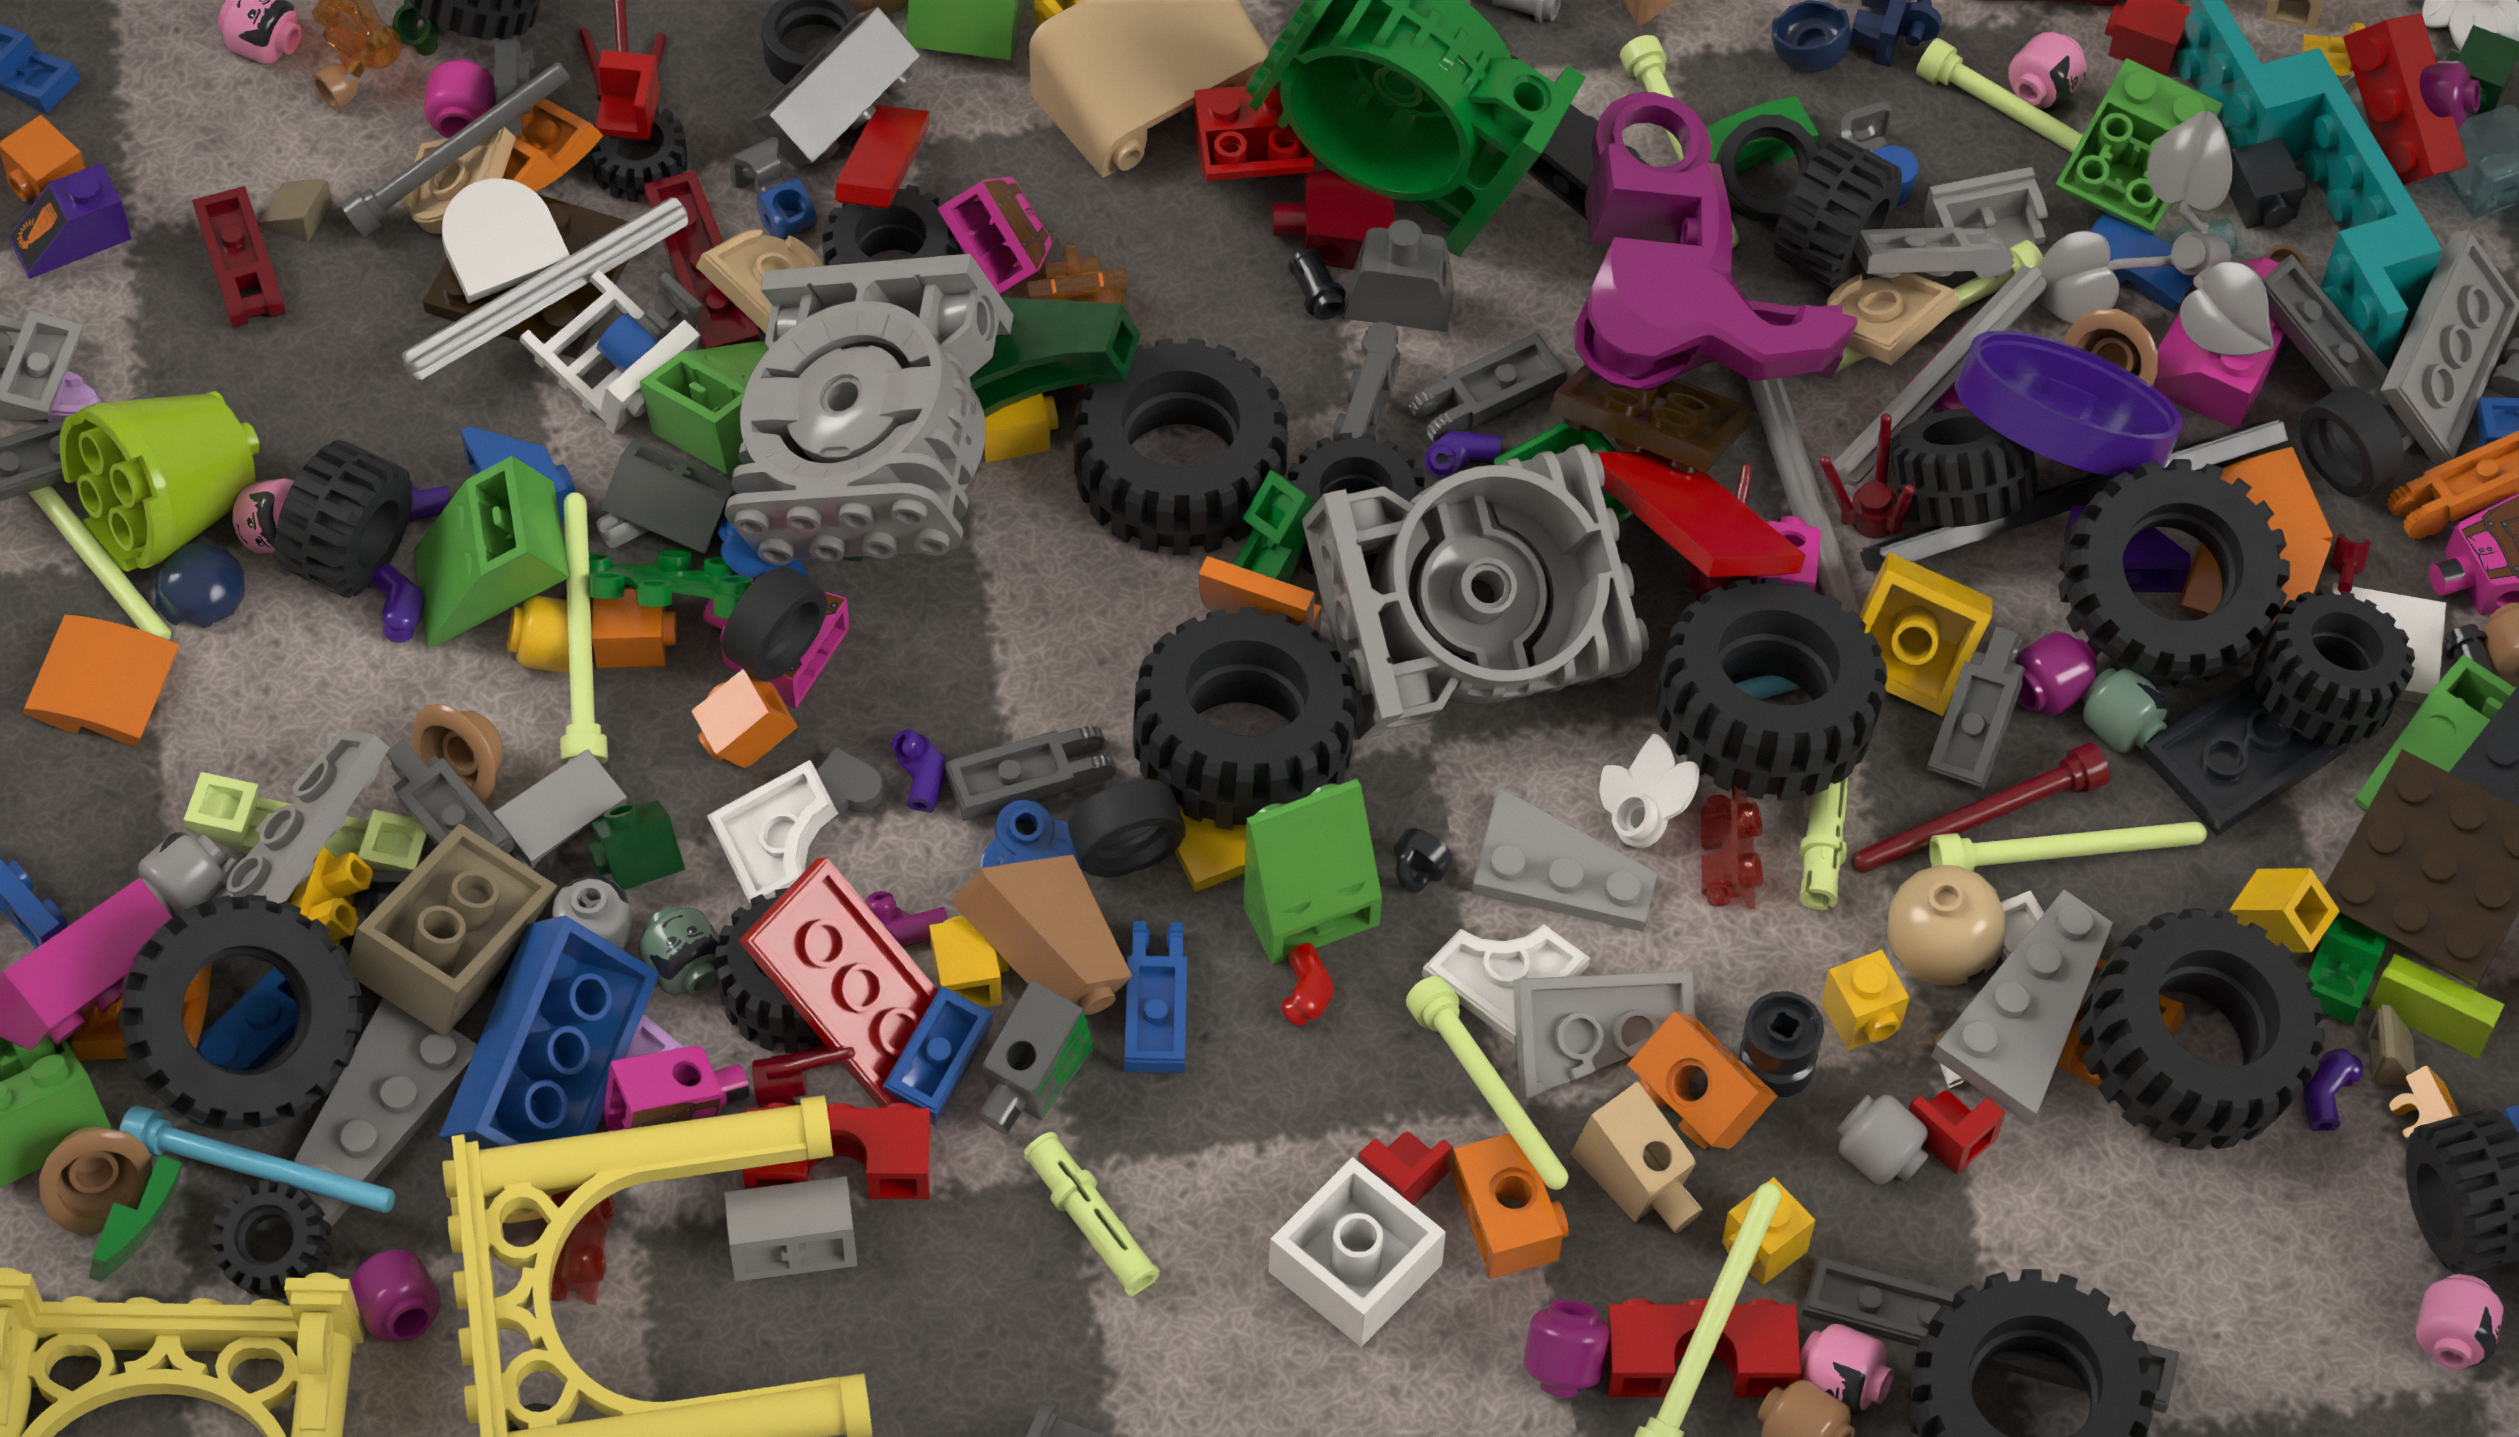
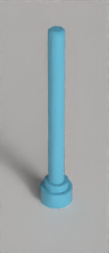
(160, 1136)

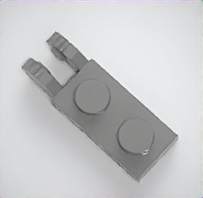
(1933, 251)

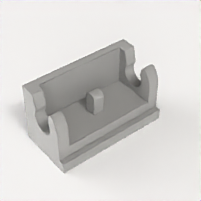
(2000, 201)
(558, 807)
(790, 1229)

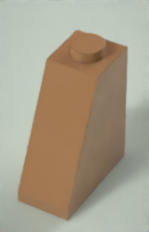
(1047, 928)

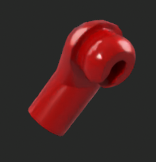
(1313, 989)

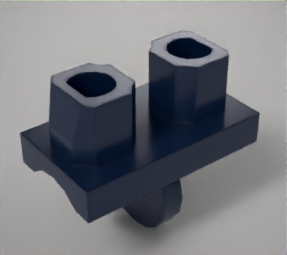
(1879, 32)

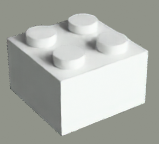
(1356, 1251)

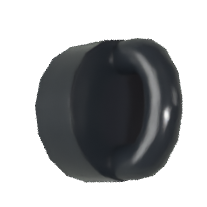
(1423, 854)

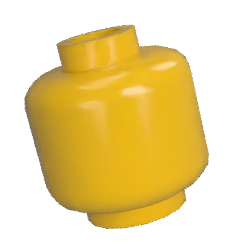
(540, 634)

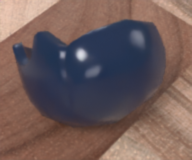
(1811, 36)
(199, 585)

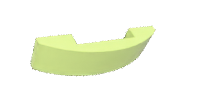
(232, 810)

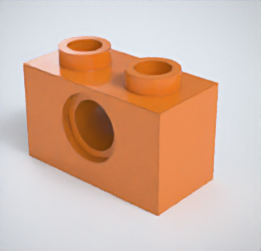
(1733, 1092)
(1505, 1236)

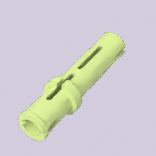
(1824, 847)
(1076, 1193)

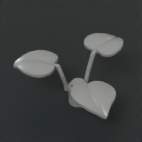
(2230, 302)

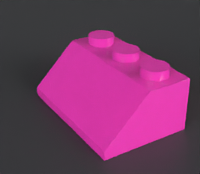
(2213, 382)
(77, 968)

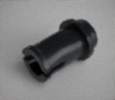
(1317, 285)
(2470, 642)

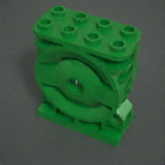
(1414, 103)

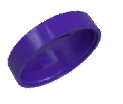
(2067, 403)

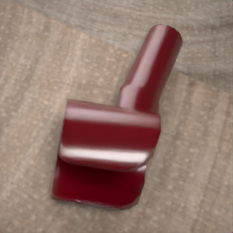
(2349, 559)

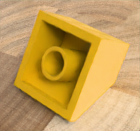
(1924, 630)

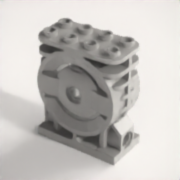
(878, 391)
(1545, 502)

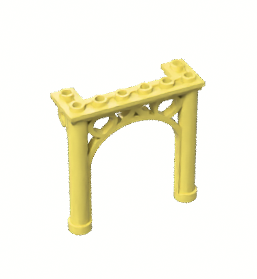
(517, 1186)
(317, 1325)

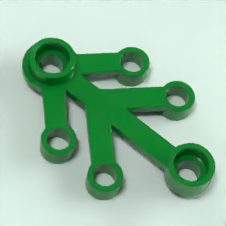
(670, 574)

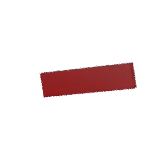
(882, 156)

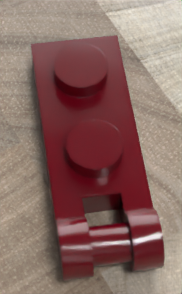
(238, 255)

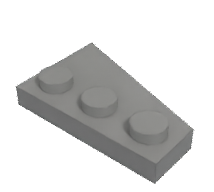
(1558, 868)
(1590, 1022)

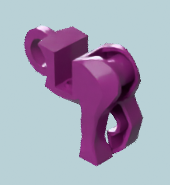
(1667, 280)

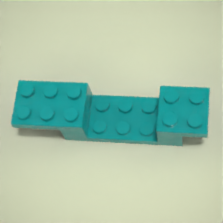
(2387, 248)

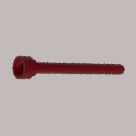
(2081, 769)

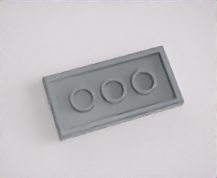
(2451, 347)

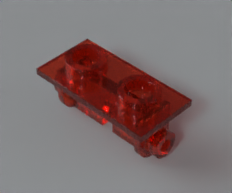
(1738, 868)
(582, 1257)

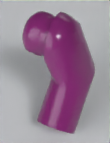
(904, 927)

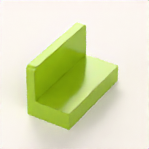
(2437, 1005)

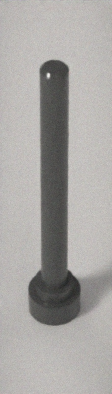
(369, 208)

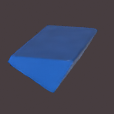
(939, 1052)

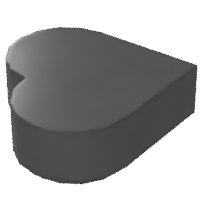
(850, 782)

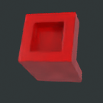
(628, 94)
(1954, 1130)
(1408, 1164)

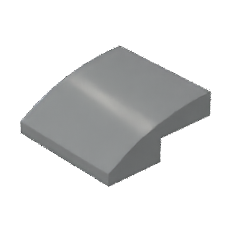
(34, 363)

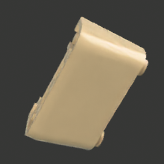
(1130, 64)

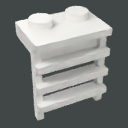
(619, 394)

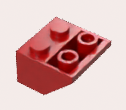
(1243, 142)

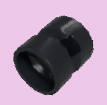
(1782, 1041)

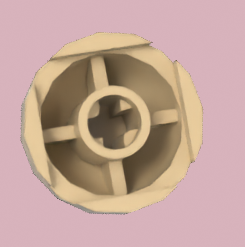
(1946, 925)

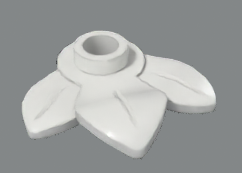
(2461, 15)
(1650, 788)

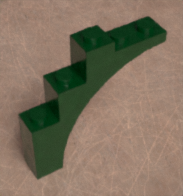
(1052, 349)

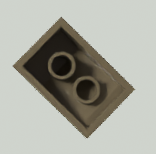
(448, 929)

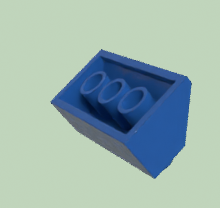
(551, 1039)

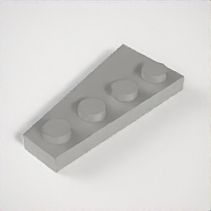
(298, 831)
(2024, 1013)
(383, 1098)

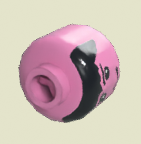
(260, 28)
(2050, 68)
(258, 513)
(2459, 1322)
(1847, 1366)

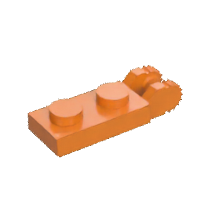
(2458, 487)

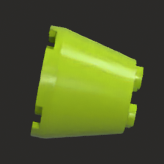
(156, 471)

